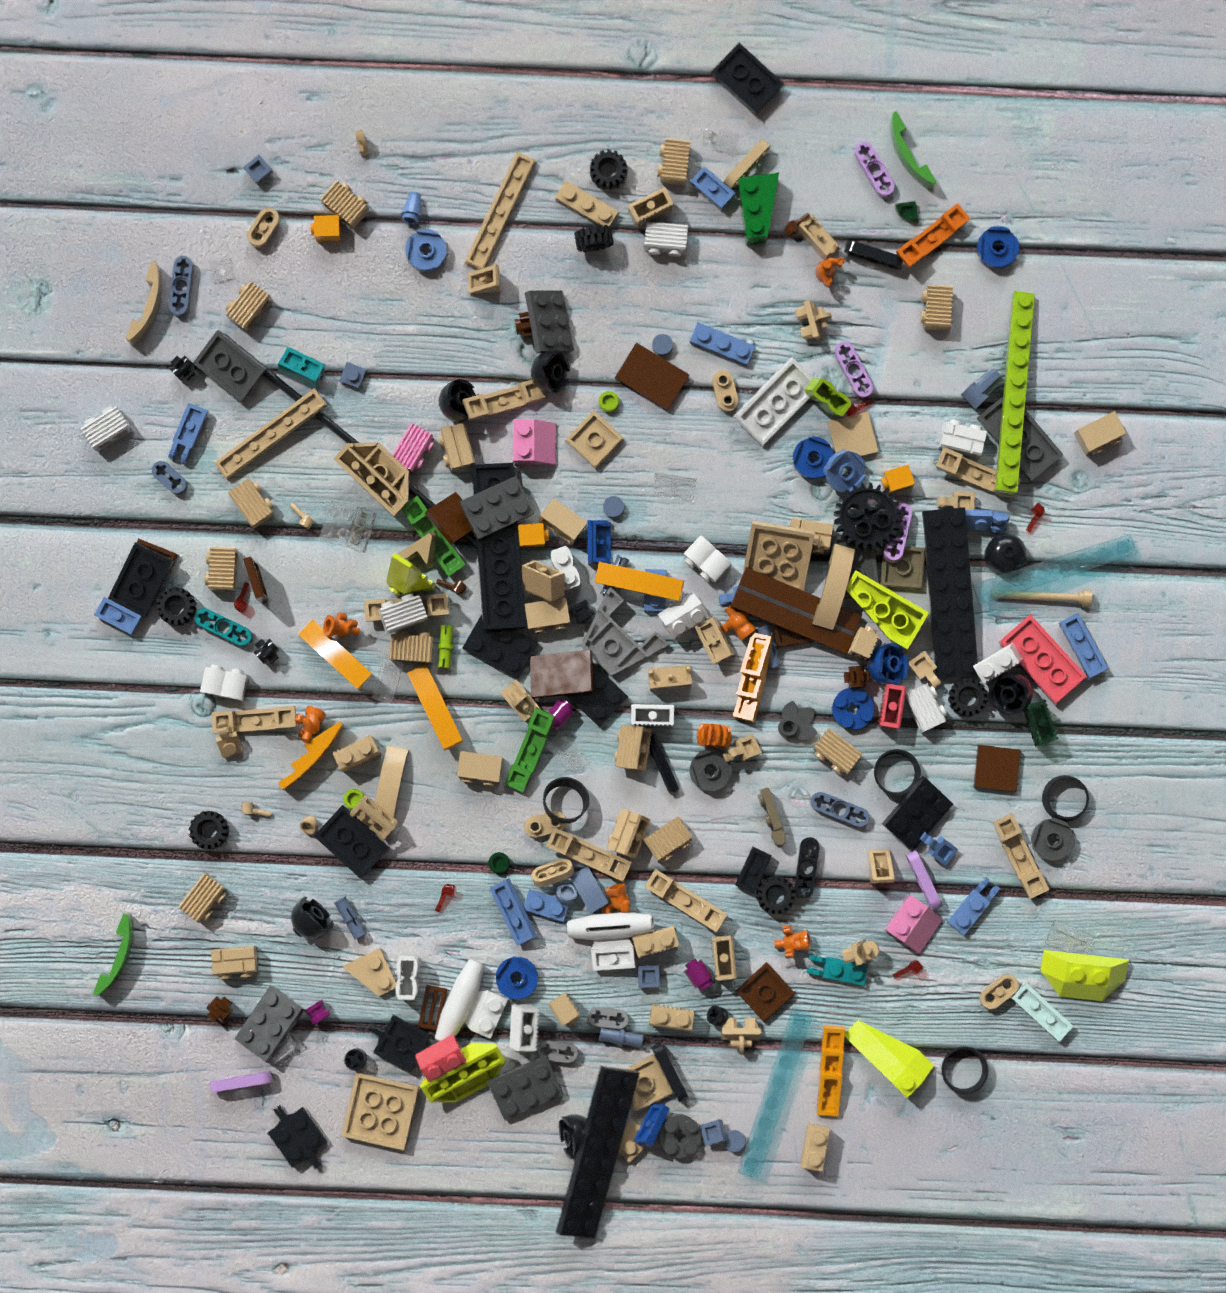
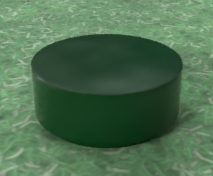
(499, 862)

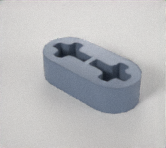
(172, 474)

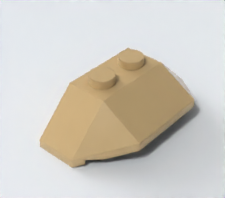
(377, 473)

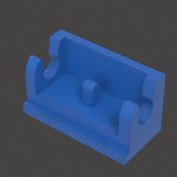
(599, 542)

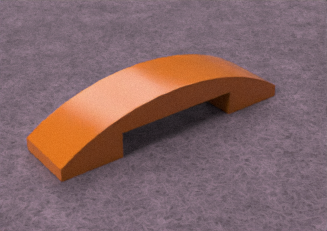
(933, 236)

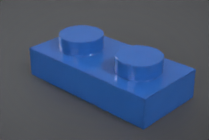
(651, 1125)

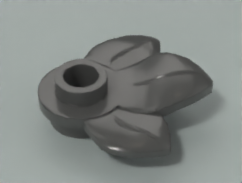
(799, 720)

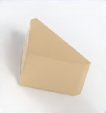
(484, 280)
(880, 866)

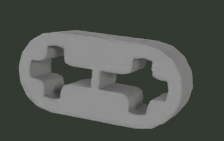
(608, 1012)
(559, 1046)

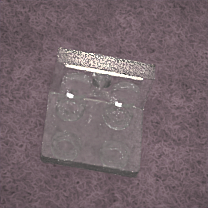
(348, 526)

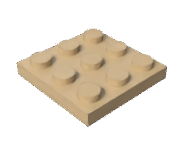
(780, 552)
(380, 1111)

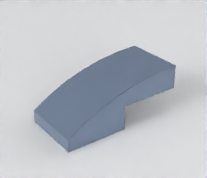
(589, 889)

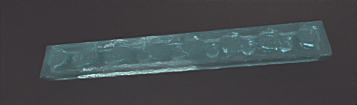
(1054, 569)
(775, 1093)

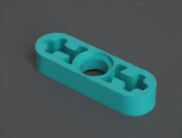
(212, 615)

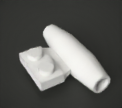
(612, 937)
(470, 1006)

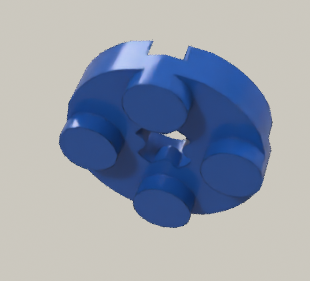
(1007, 240)
(808, 447)
(857, 697)
(504, 977)

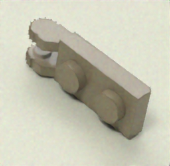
(772, 817)

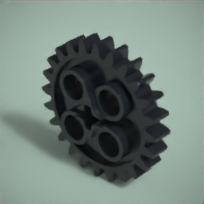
(858, 500)

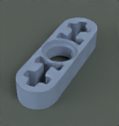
(175, 279)
(852, 820)

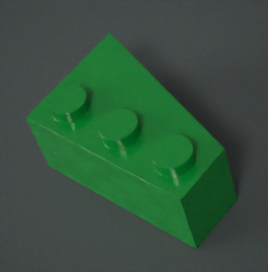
(756, 205)

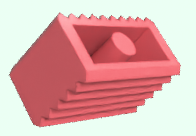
(892, 707)
(440, 1058)

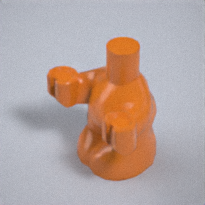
(826, 271)
(738, 622)
(339, 626)
(310, 723)
(618, 898)
(793, 941)

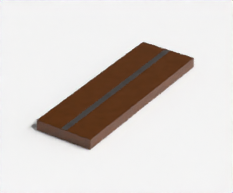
(792, 610)

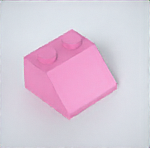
(534, 442)
(913, 923)

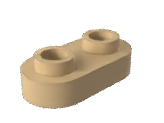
(263, 228)
(725, 390)
(545, 824)
(552, 872)
(998, 991)

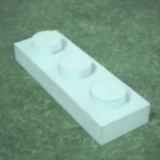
(1042, 1012)

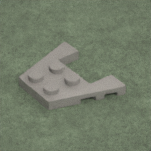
(611, 644)

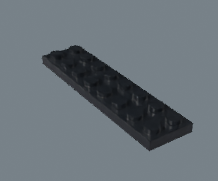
(499, 561)
(950, 592)
(597, 1152)

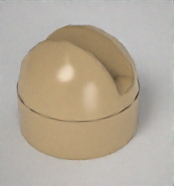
(309, 825)

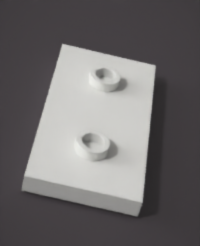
(775, 402)

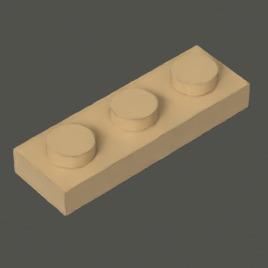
(586, 204)

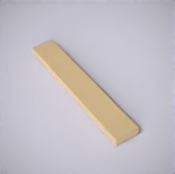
(500, 211)
(271, 434)

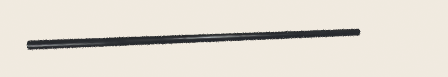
(342, 433)

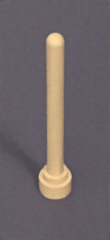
(1083, 598)

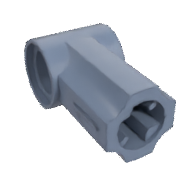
(979, 391)

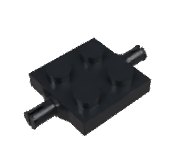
(400, 1042)
(297, 1137)

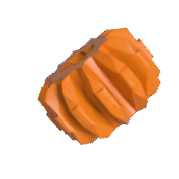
(714, 736)

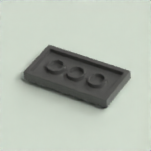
(1037, 448)

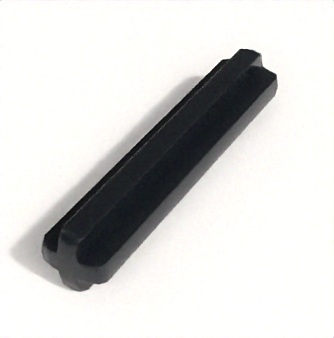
(662, 765)

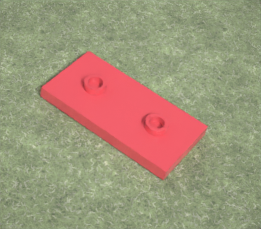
(1044, 659)

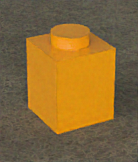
(326, 228)
(897, 479)
(533, 535)

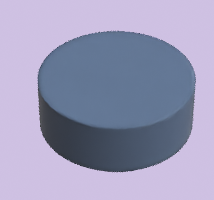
(662, 344)
(613, 506)
(566, 894)
(735, 1141)

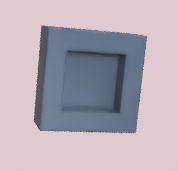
(258, 169)
(353, 375)
(648, 976)
(713, 1132)

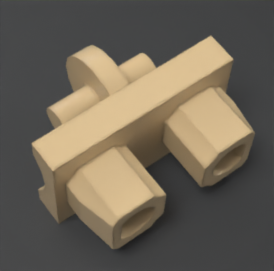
(809, 312)
(519, 700)
(861, 952)
(741, 1036)

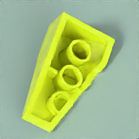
(406, 578)
(893, 613)
(894, 1059)

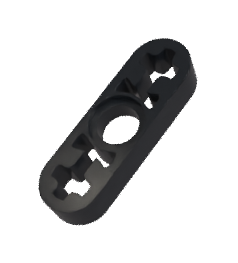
(873, 255)
(814, 852)
(669, 1072)

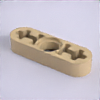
(747, 163)

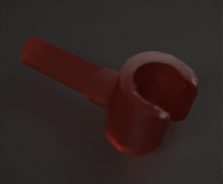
(854, 409)
(1038, 510)
(239, 604)
(447, 890)
(914, 966)

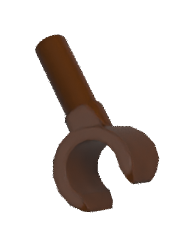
(791, 227)
(459, 587)

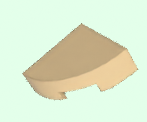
(362, 143)

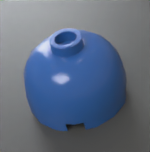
(888, 664)

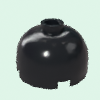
(550, 371)
(451, 399)
(1005, 554)
(1011, 693)
(310, 919)
(571, 1131)

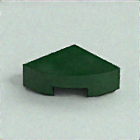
(907, 211)

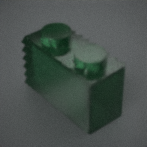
(1040, 723)

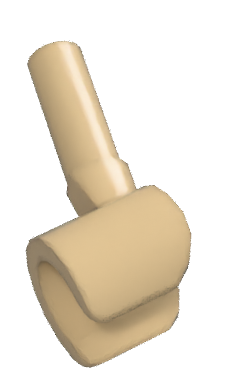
(306, 521)
(247, 808)

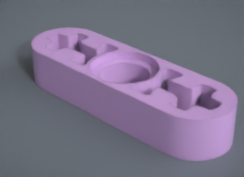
(861, 159)
(865, 381)
(899, 548)
(924, 880)
(240, 1081)

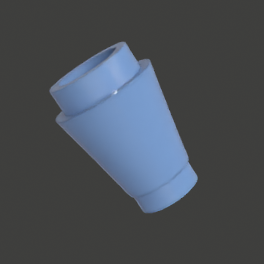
(412, 209)

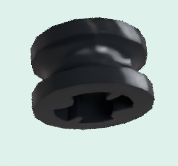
(717, 1015)

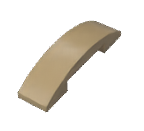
(138, 329)
(503, 400)
(969, 471)
(834, 587)
(434, 606)
(256, 719)
(390, 779)
(588, 854)
(1020, 856)
(686, 900)

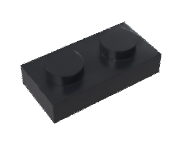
(753, 870)

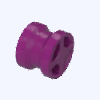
(317, 1012)

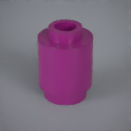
(562, 713)
(698, 974)

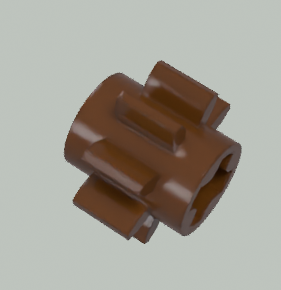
(523, 325)
(856, 676)
(219, 1009)

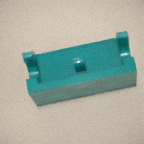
(301, 368)

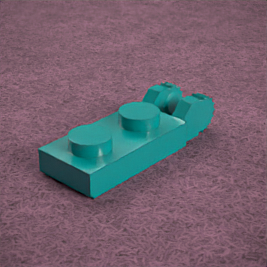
(839, 970)

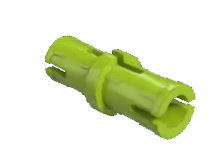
(445, 646)

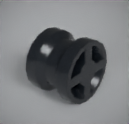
(582, 612)
(352, 1060)

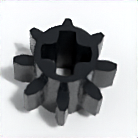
(182, 368)
(266, 651)

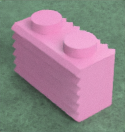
(413, 447)

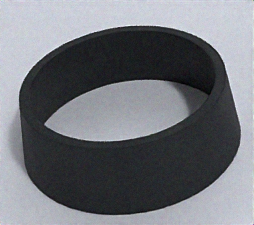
(914, 762)
(568, 782)
(1045, 798)
(982, 1080)

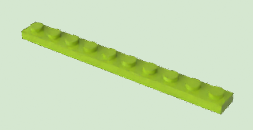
(1014, 392)

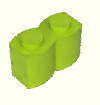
(825, 393)

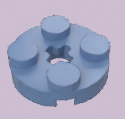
(417, 242)
(837, 463)

